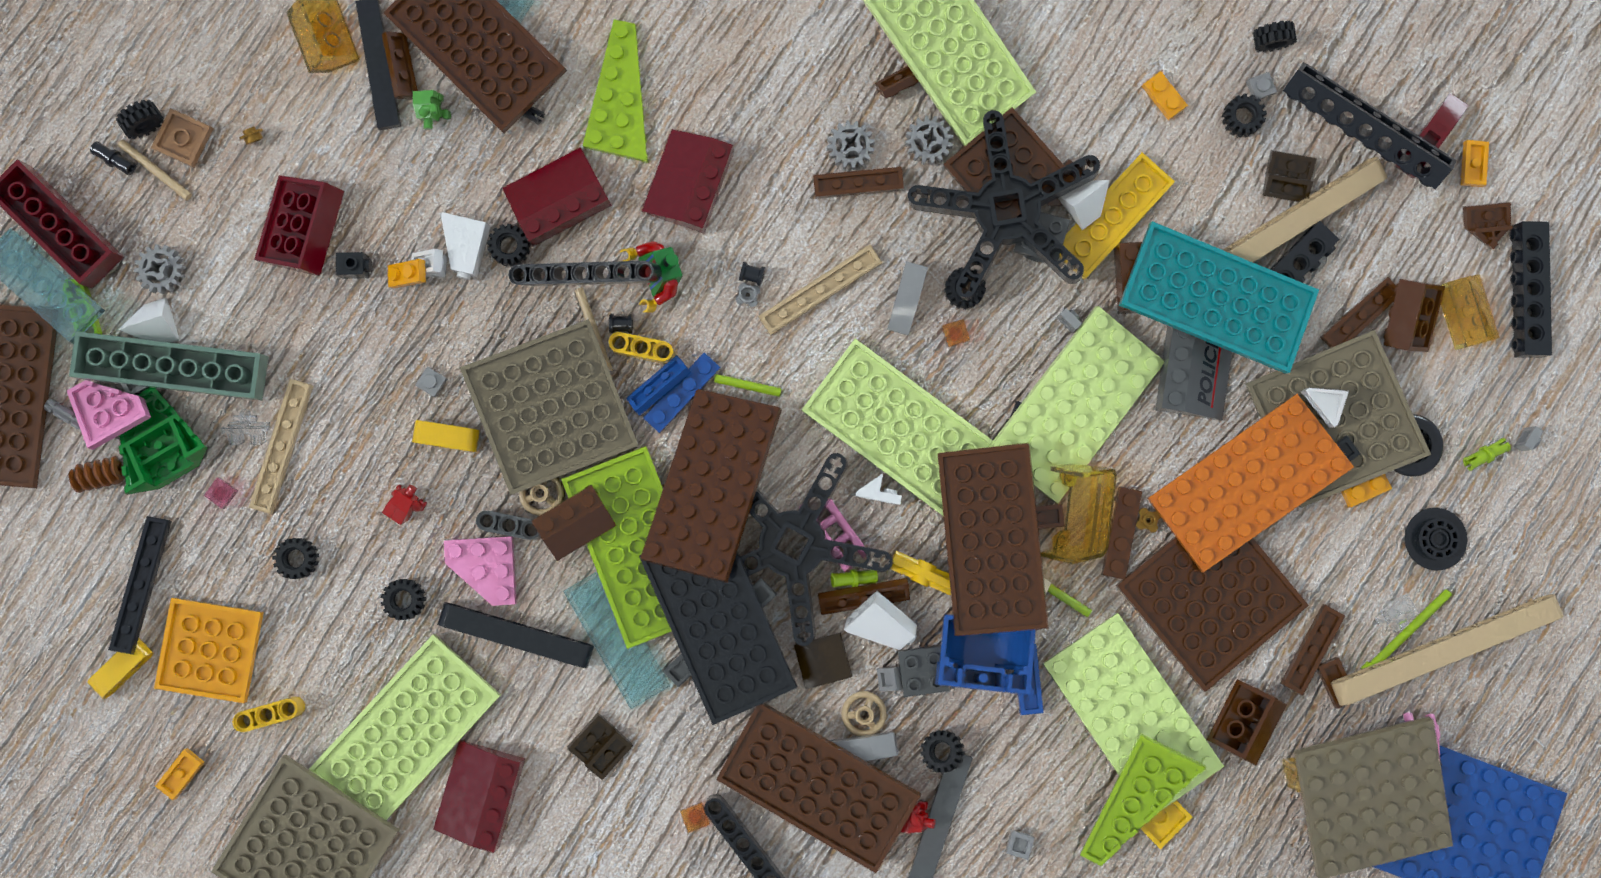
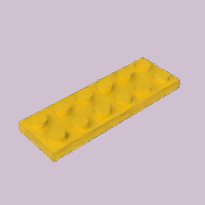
(1123, 207)

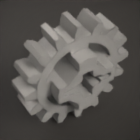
(937, 142)
(857, 151)
(168, 269)

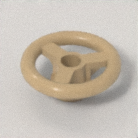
(534, 497)
(871, 697)

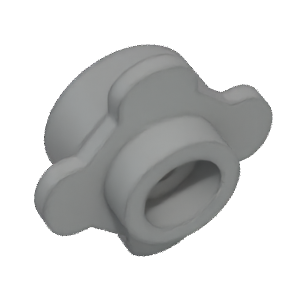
(743, 290)

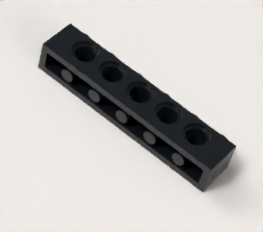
(1317, 236)
(1539, 281)

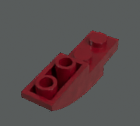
(1441, 123)

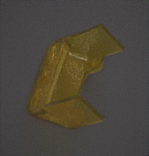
(1086, 515)

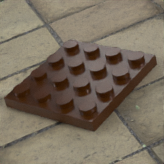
(1028, 158)

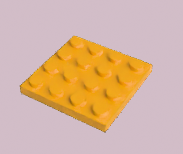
(208, 650)

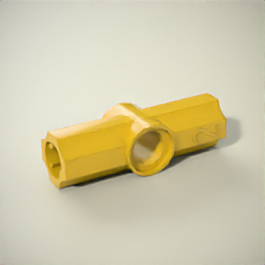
(921, 572)

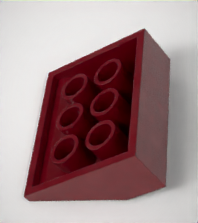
(688, 180)
(556, 197)
(299, 224)
(479, 796)

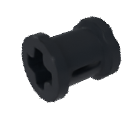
(752, 273)
(621, 323)

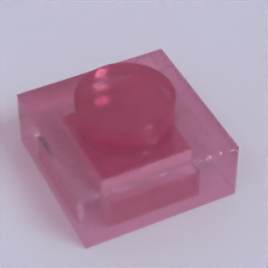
(221, 493)

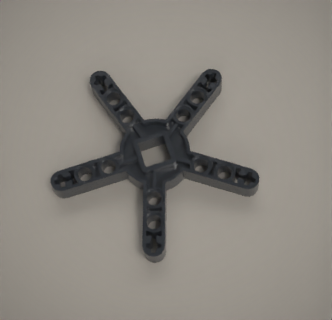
(1006, 187)
(815, 551)

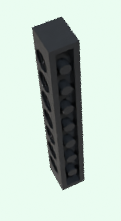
(1382, 125)

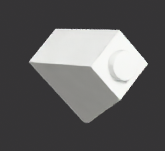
(465, 244)
(882, 623)

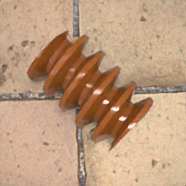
(96, 474)

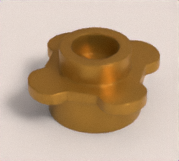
(251, 135)
(1143, 524)

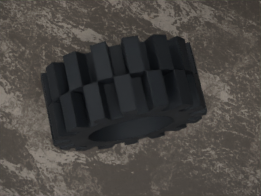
(1274, 36)
(139, 119)
(1244, 128)
(497, 238)
(950, 290)
(282, 558)
(390, 604)
(929, 751)

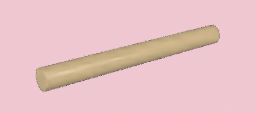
(155, 170)
(580, 293)

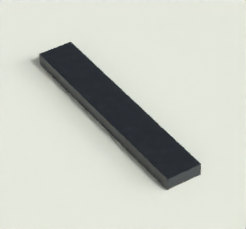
(377, 67)
(140, 585)

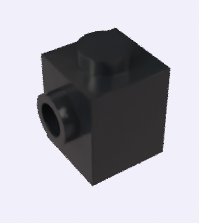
(353, 265)

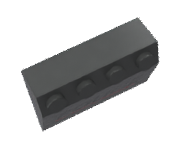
(1193, 376)

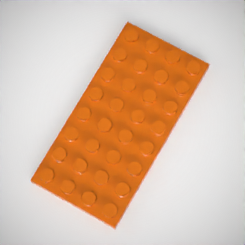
(1250, 483)

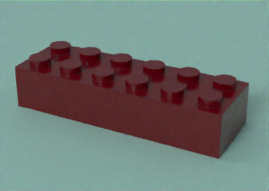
(56, 225)

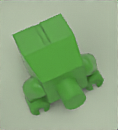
(428, 107)

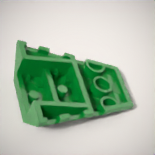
(159, 447)

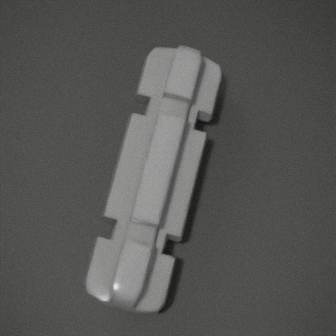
(61, 412)

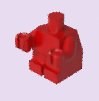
(403, 504)
(918, 819)

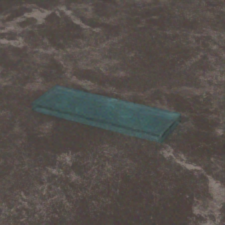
(45, 287)
(632, 669)

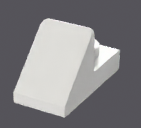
(434, 262)
(872, 492)

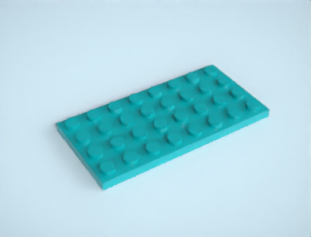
(1219, 297)

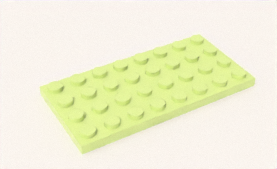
(954, 59)
(1080, 399)
(891, 421)
(1124, 695)
(407, 729)

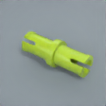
(1486, 454)
(853, 578)

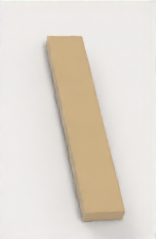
(820, 289)
(281, 446)

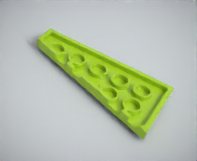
(617, 108)
(1141, 791)

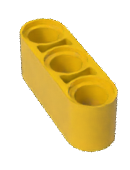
(631, 344)
(445, 436)
(119, 670)
(258, 714)

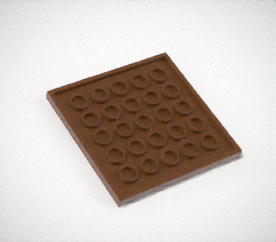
(1214, 615)

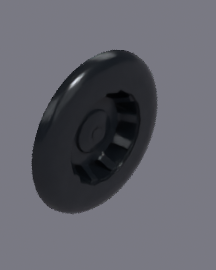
(1435, 445)
(1436, 539)

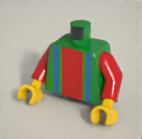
(671, 275)

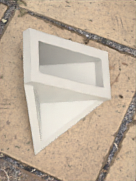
(1086, 202)
(152, 323)
(1326, 403)

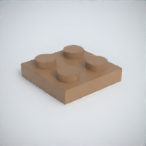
(182, 138)

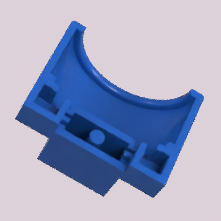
(983, 659)

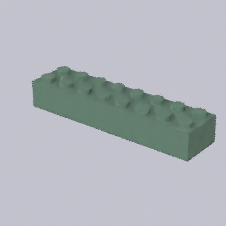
(168, 366)

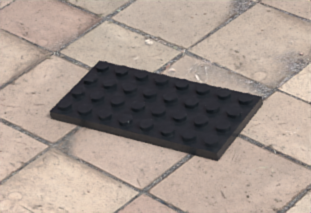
(722, 638)

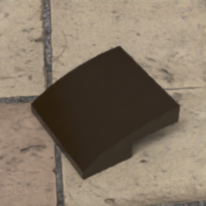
(1288, 176)
(823, 661)
(600, 746)

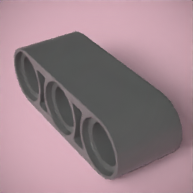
(499, 525)

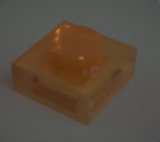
(955, 333)
(694, 817)

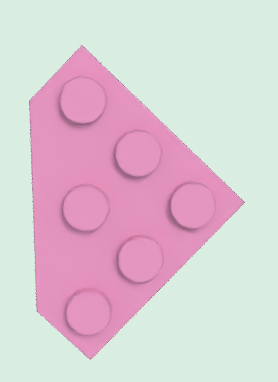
(105, 412)
(485, 566)

